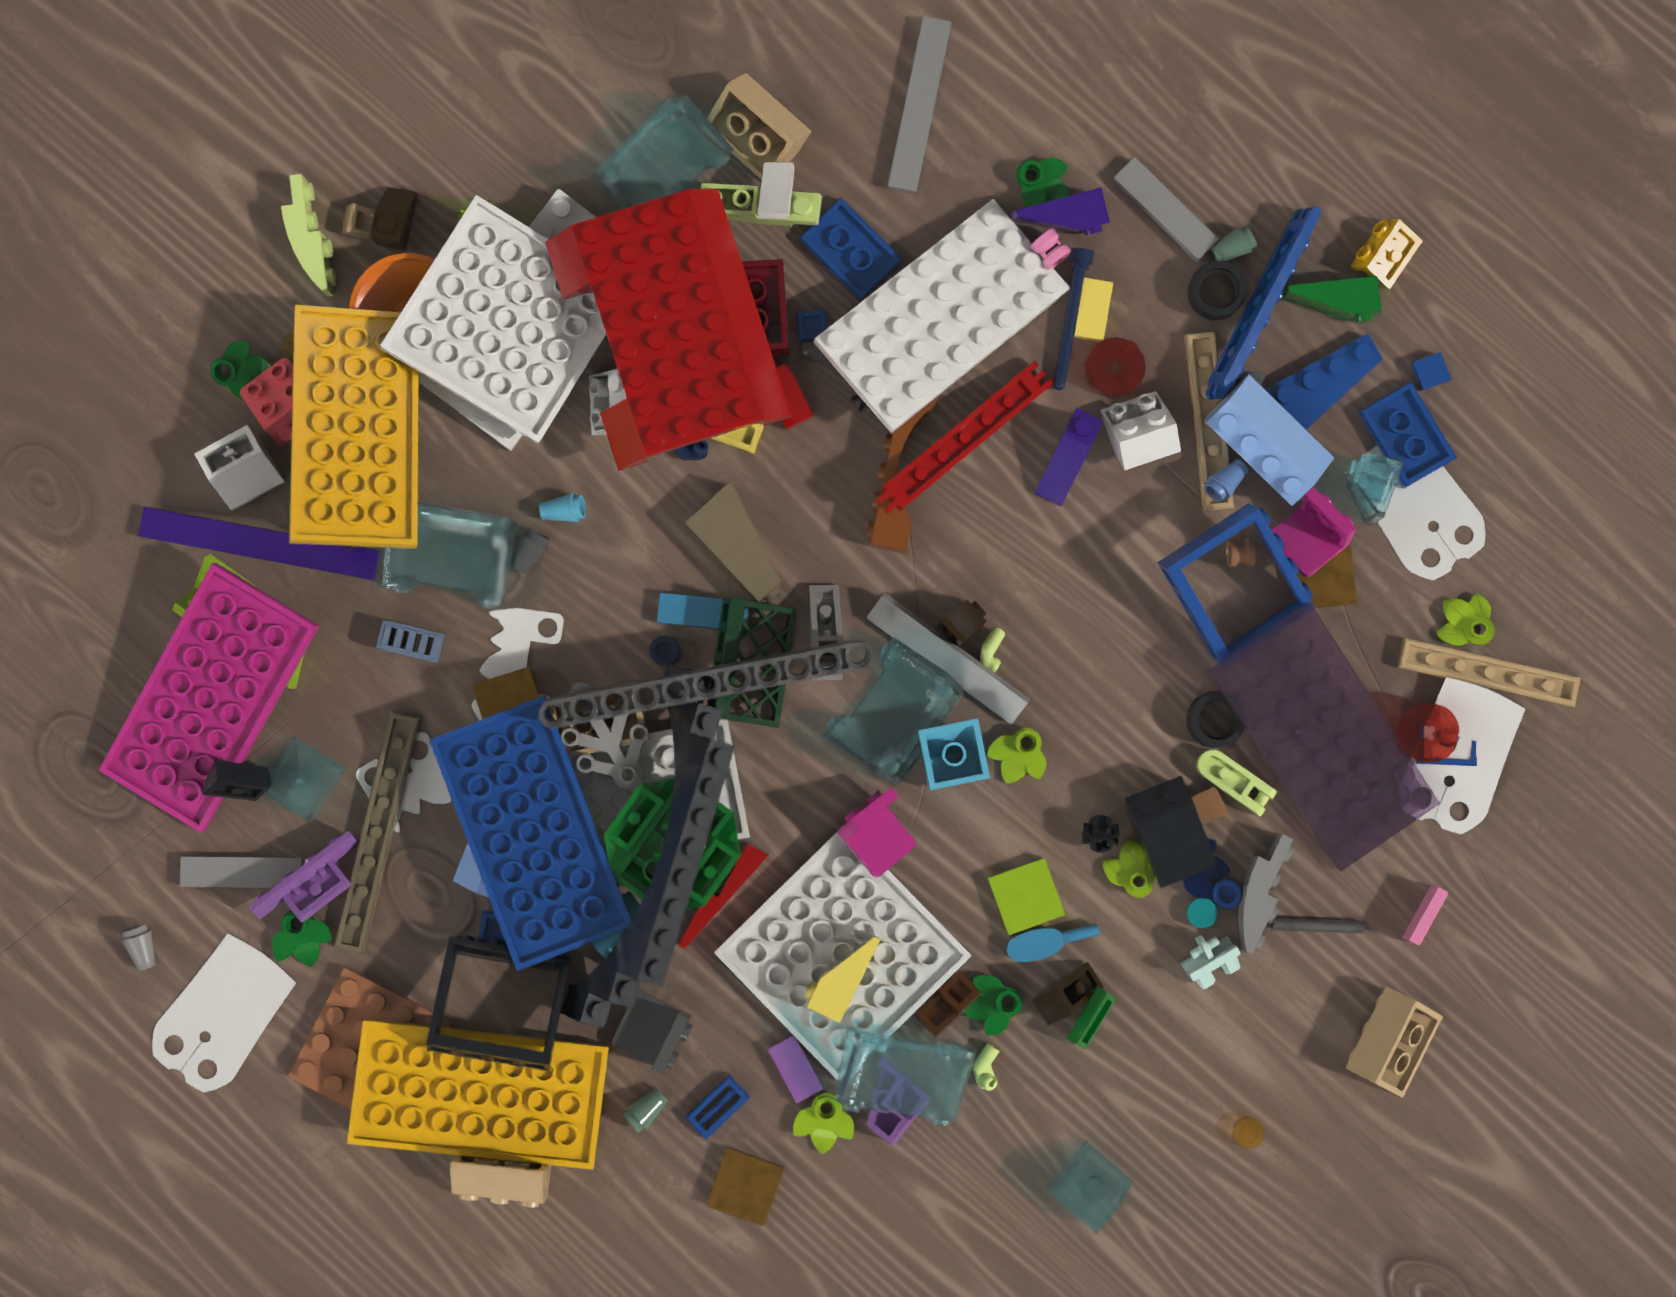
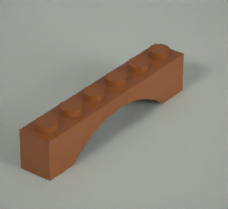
(893, 529)

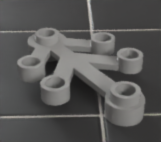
(608, 742)

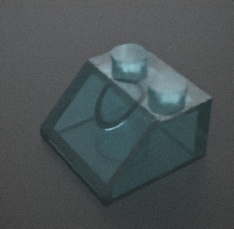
(1090, 1187)

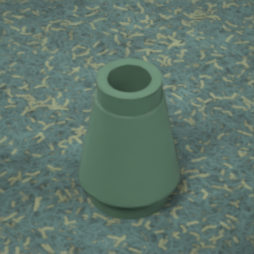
(1234, 245)
(645, 1110)

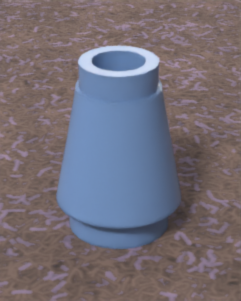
(1225, 481)

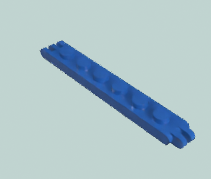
(1265, 296)

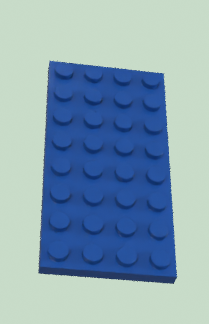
(531, 833)

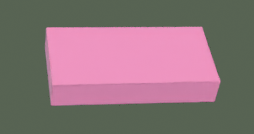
(1425, 915)

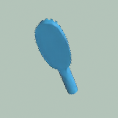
(1046, 942)

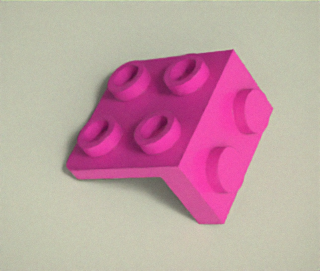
(1315, 533)
(877, 834)

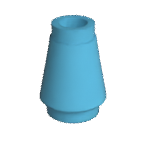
(564, 508)

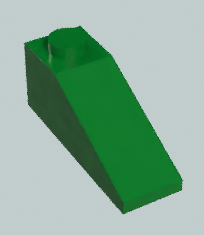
(1345, 298)

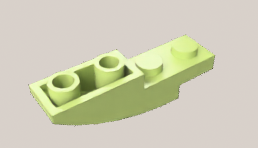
(742, 205)
(308, 245)

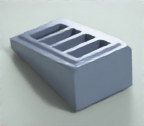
(384, 636)

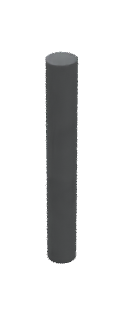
(1317, 925)

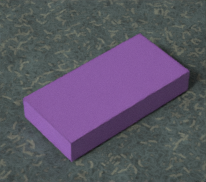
(795, 1068)

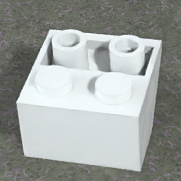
(605, 391)
(1141, 430)
(239, 467)

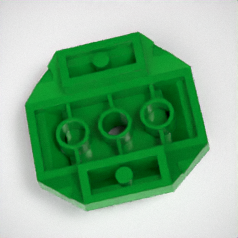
(638, 836)

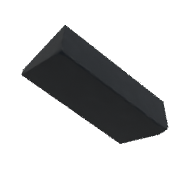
(237, 781)

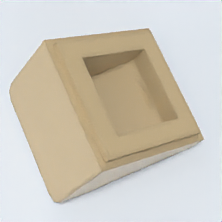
(358, 221)

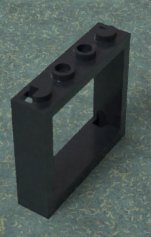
(503, 1054)

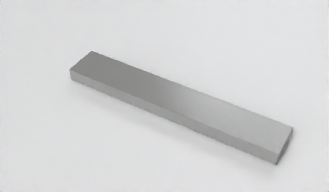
(919, 105)
(938, 649)

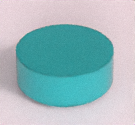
(1201, 912)

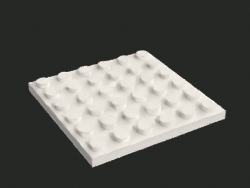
(497, 324)
(818, 922)

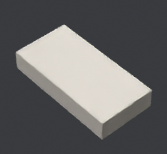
(776, 190)

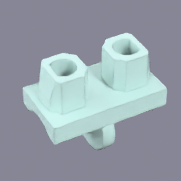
(1210, 956)

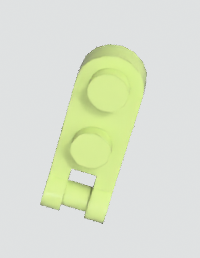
(1234, 780)

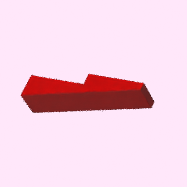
(748, 862)

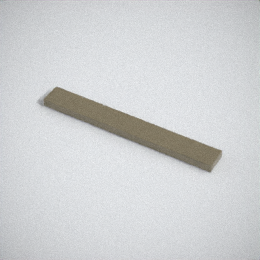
(377, 832)

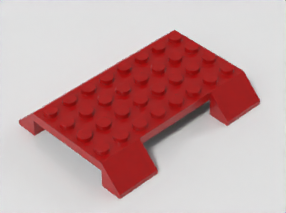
(674, 322)

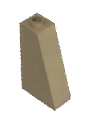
(733, 540)

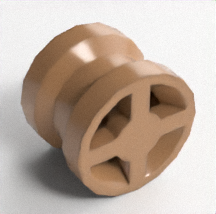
(1240, 552)

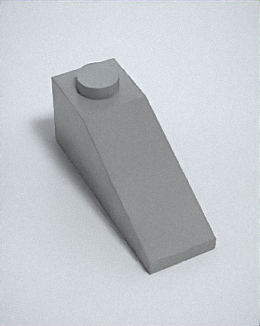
(825, 623)

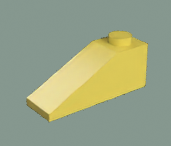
(837, 986)

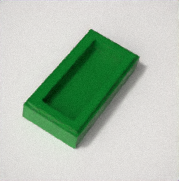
(1091, 1018)

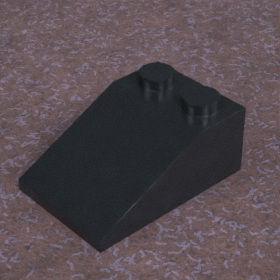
(1170, 832)

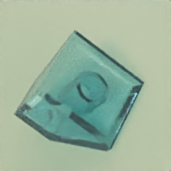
(1372, 484)
(304, 779)

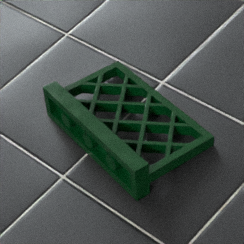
(728, 650)

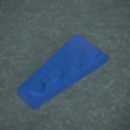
(1324, 382)

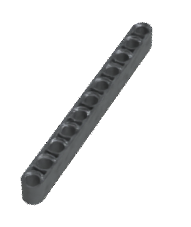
(693, 693)

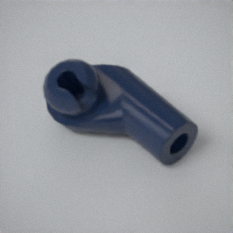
(693, 452)

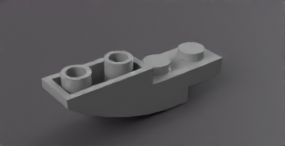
(1256, 905)

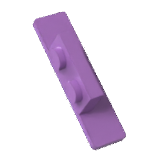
(311, 884)

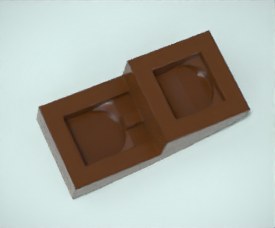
(948, 1004)

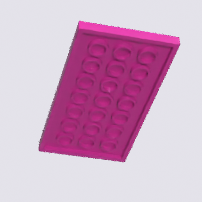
(208, 694)

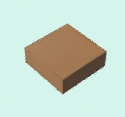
(1209, 805)

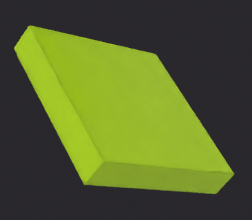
(1026, 896)

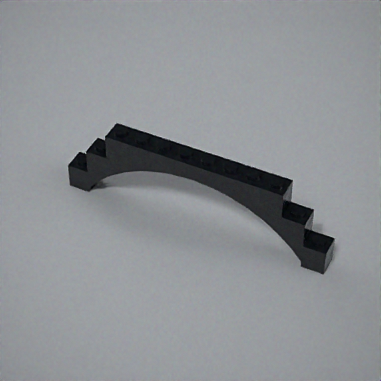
(650, 939)

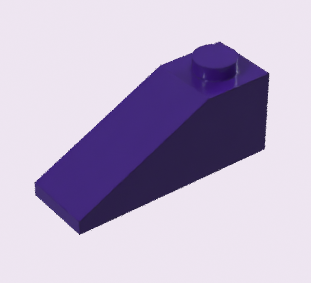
(1071, 213)
(1068, 456)

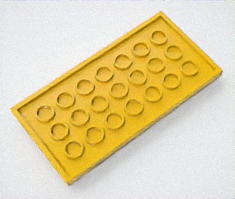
(352, 432)
(473, 1105)

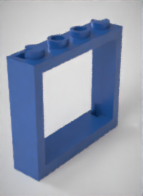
(1174, 562)

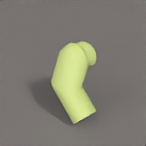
(989, 647)
(983, 1070)

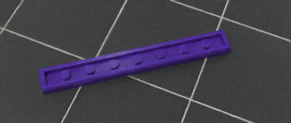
(256, 543)

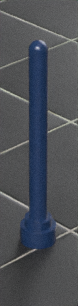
(1080, 260)

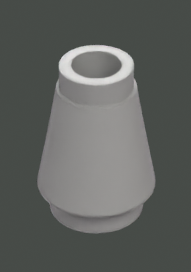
(139, 946)

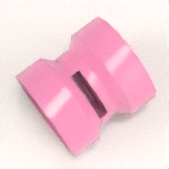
(1047, 249)

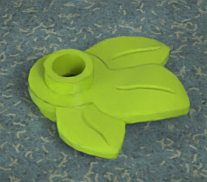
(1462, 620)
(1015, 758)
(1130, 865)
(824, 1126)

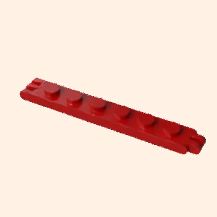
(963, 438)

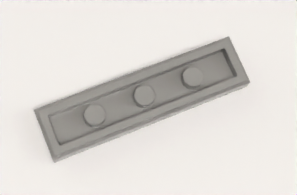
(1165, 209)
(235, 871)

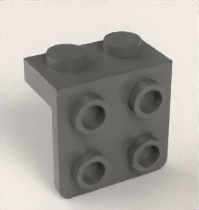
(652, 1031)

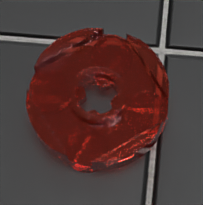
(1125, 353)
(1445, 733)

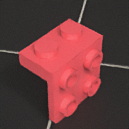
(271, 400)

